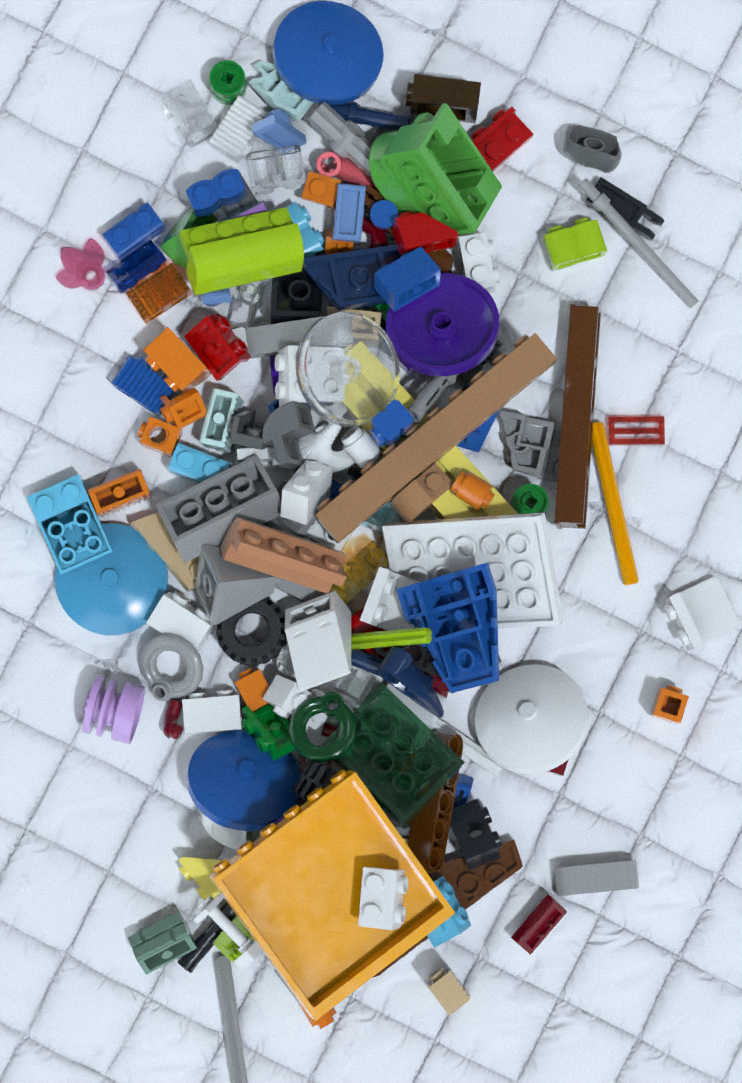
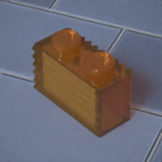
(158, 292)

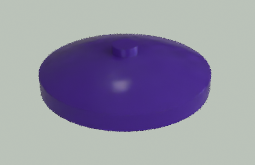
(445, 328)

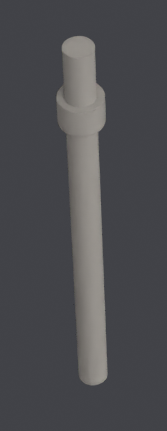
(601, 203)

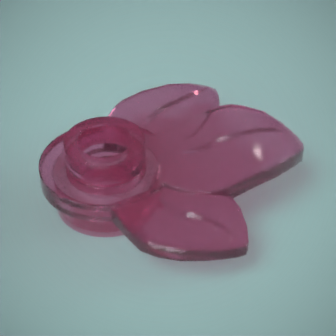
(80, 264)

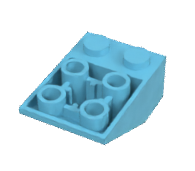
(70, 524)

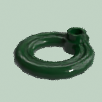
(315, 706)

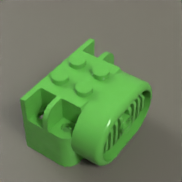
(434, 171)

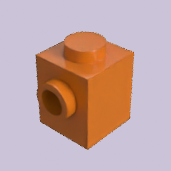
(669, 704)

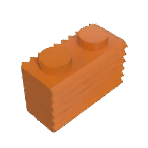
(120, 493)

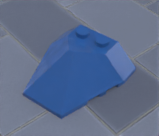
(462, 621)

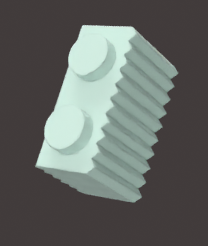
(221, 409)

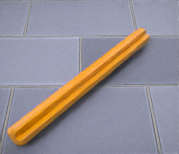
(614, 505)

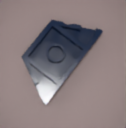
(350, 276)

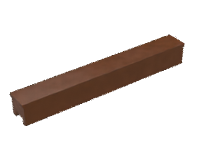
(577, 417)

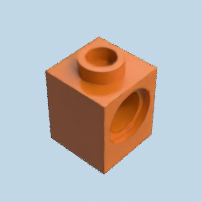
(166, 447)
(252, 688)

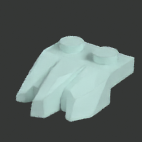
(277, 93)

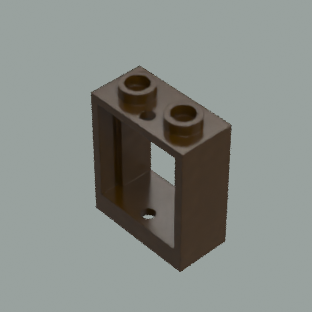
(430, 92)

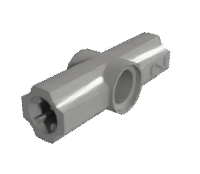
(344, 136)

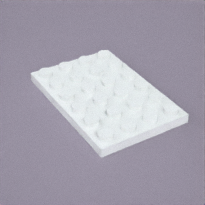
(511, 544)

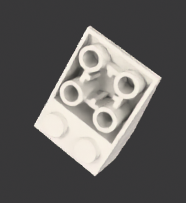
(319, 640)

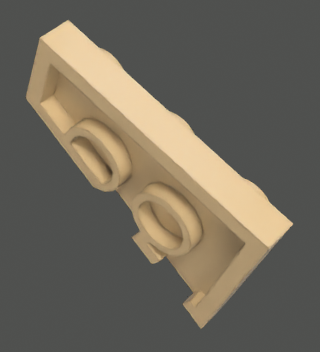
(159, 540)

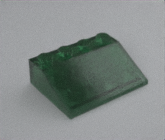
(397, 756)

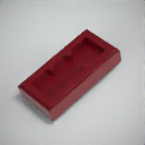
(539, 924)

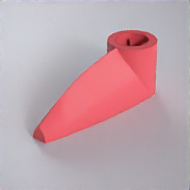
(345, 170)

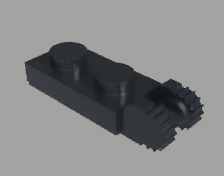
(629, 208)

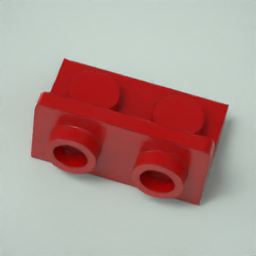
(501, 138)
(217, 345)

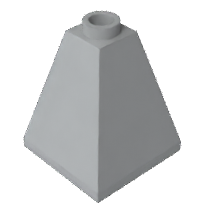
(229, 587)

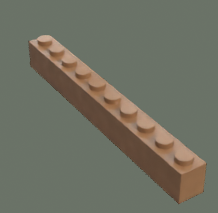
(436, 437)

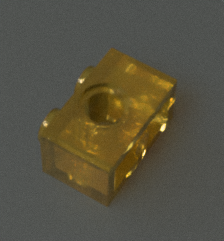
(361, 571)

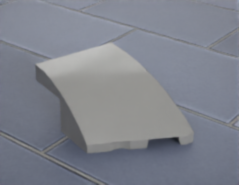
(532, 445)

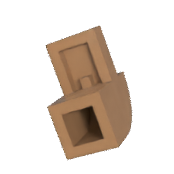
(421, 493)

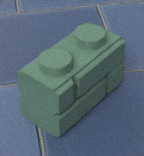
(162, 942)

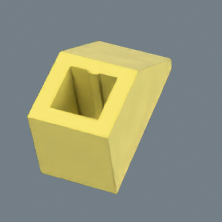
(199, 870)

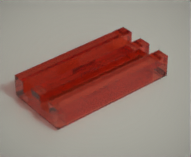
(636, 431)

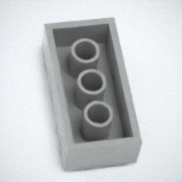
(209, 508)

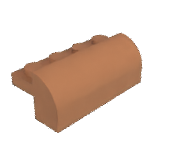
(283, 555)

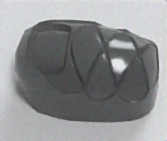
(592, 148)

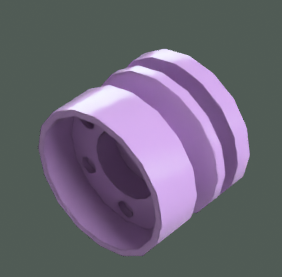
(113, 709)

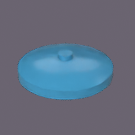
(117, 589)

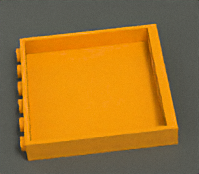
(303, 893)

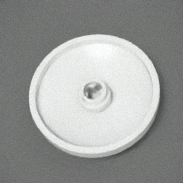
(531, 719)

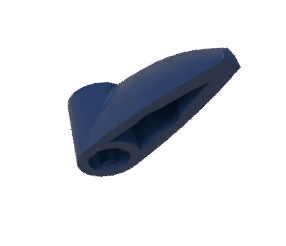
(407, 678)

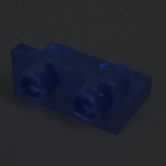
(136, 266)

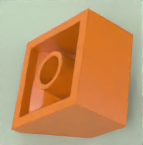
(176, 361)

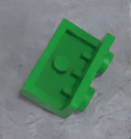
(269, 731)

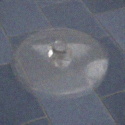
(347, 368)

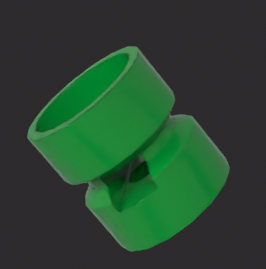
(227, 82)
(530, 499)

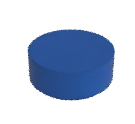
(383, 214)

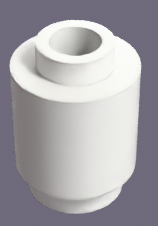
(361, 446)

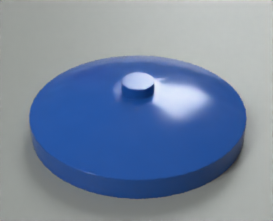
(328, 52)
(239, 783)

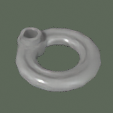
(172, 688)

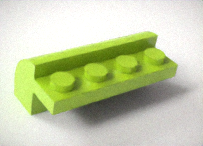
(242, 250)

